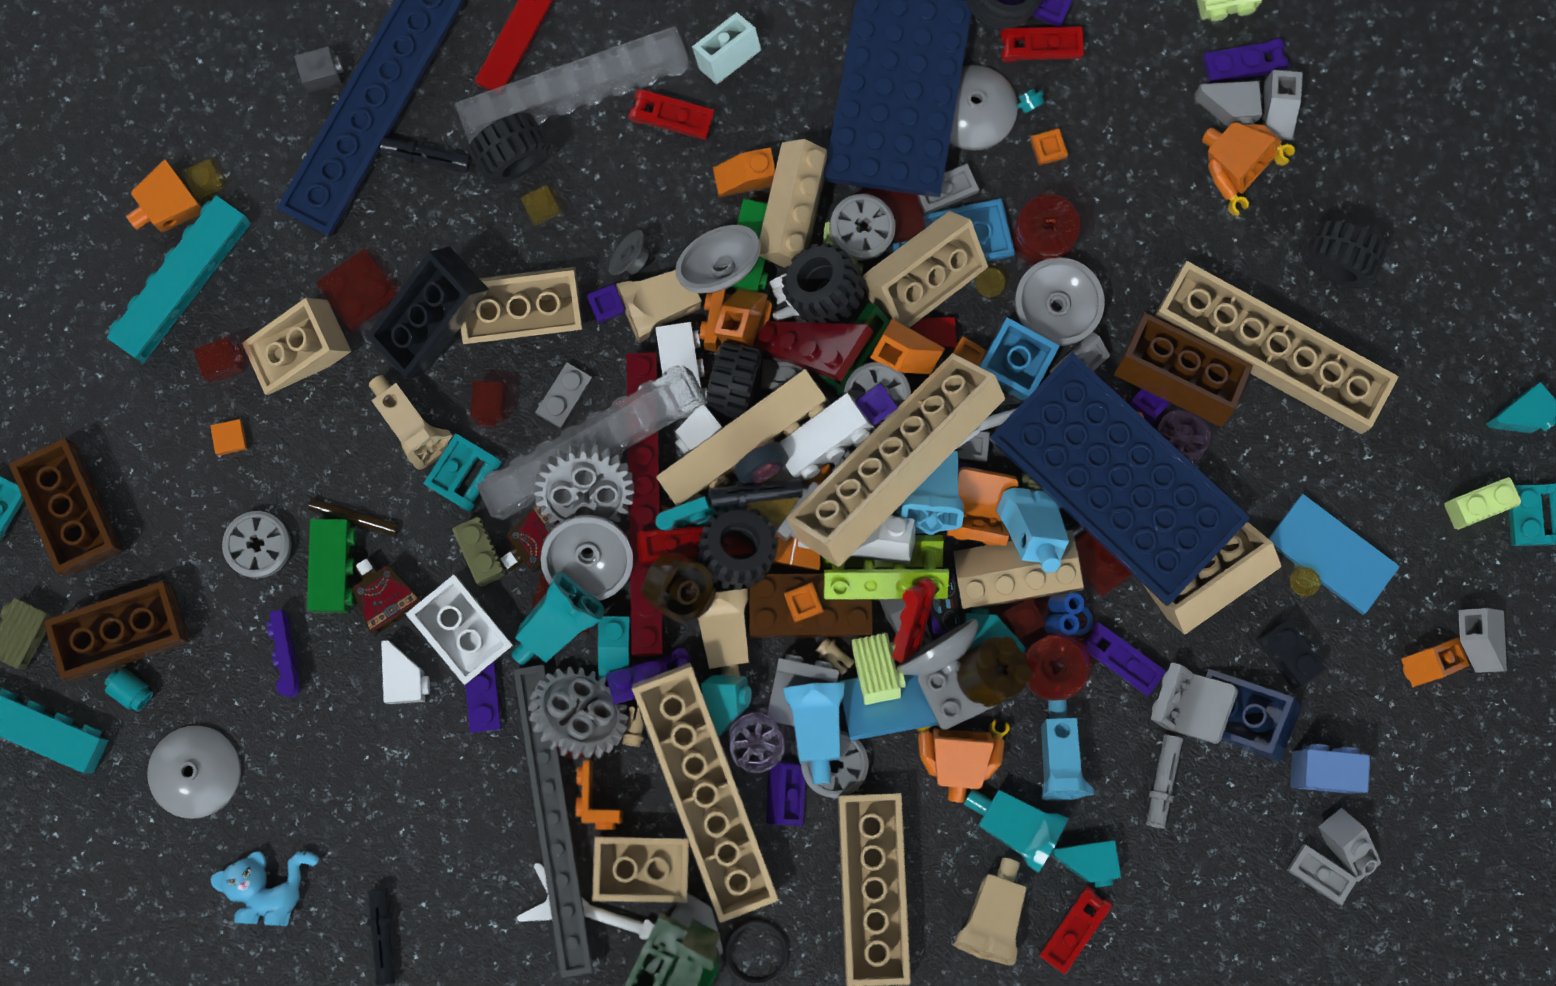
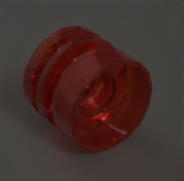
(1037, 244)
(1062, 684)

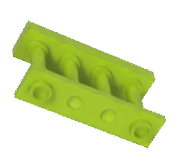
(888, 583)

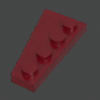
(814, 346)

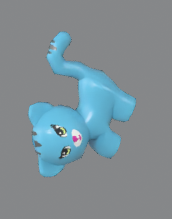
(247, 881)

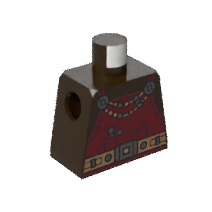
(528, 540)
(382, 596)

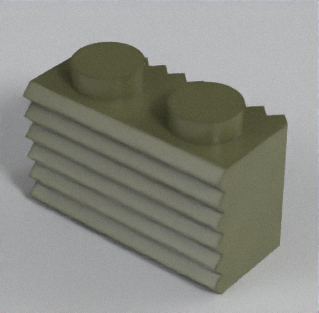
(479, 551)
(21, 632)

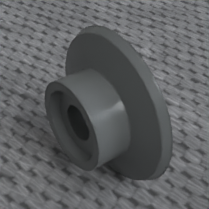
(629, 255)

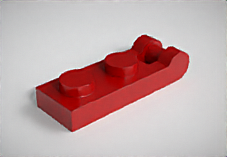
(1042, 43)
(672, 114)
(913, 619)
(1075, 930)

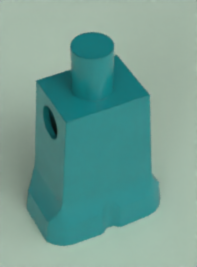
(556, 619)
(1018, 825)

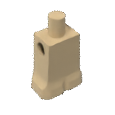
(656, 302)
(419, 440)
(725, 632)
(994, 917)

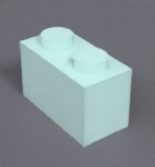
(726, 48)

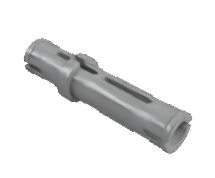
(1165, 775)

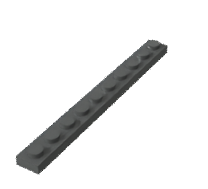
(554, 836)

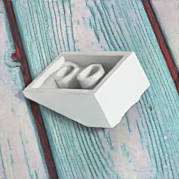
(459, 629)

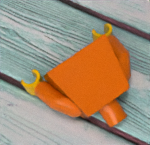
(1240, 157)
(961, 757)

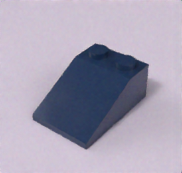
(1259, 718)

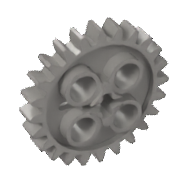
(583, 487)
(570, 693)

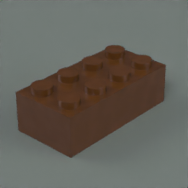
(1183, 370)
(65, 507)
(773, 619)
(116, 631)

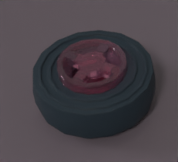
(761, 463)

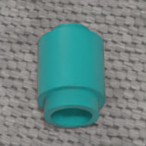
(128, 689)

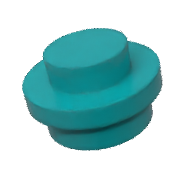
(1030, 100)

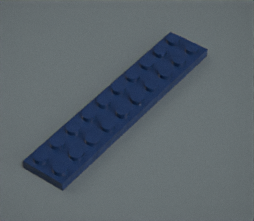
(367, 112)

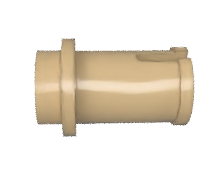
(833, 654)
(634, 730)

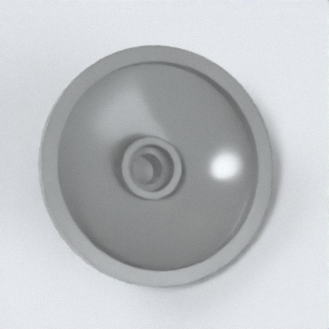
(991, 120)
(718, 259)
(1069, 285)
(601, 571)
(942, 652)
(214, 772)

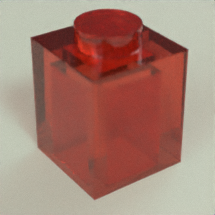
(219, 360)
(488, 403)
(1023, 619)

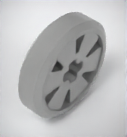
(862, 209)
(871, 374)
(246, 559)
(849, 777)

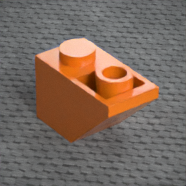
(741, 317)
(906, 350)

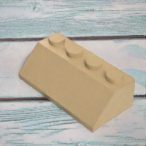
(793, 201)
(926, 269)
(525, 306)
(1232, 572)
(999, 576)

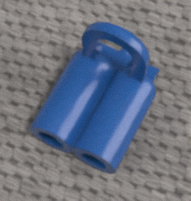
(1062, 617)

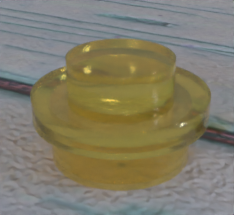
(990, 282)
(1305, 581)

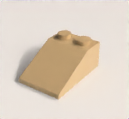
(296, 345)
(640, 869)

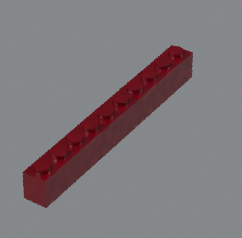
(646, 505)

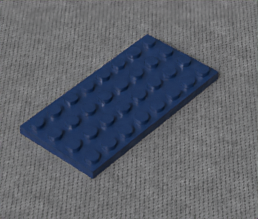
(898, 95)
(1119, 479)

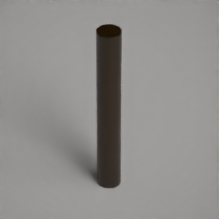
(353, 517)

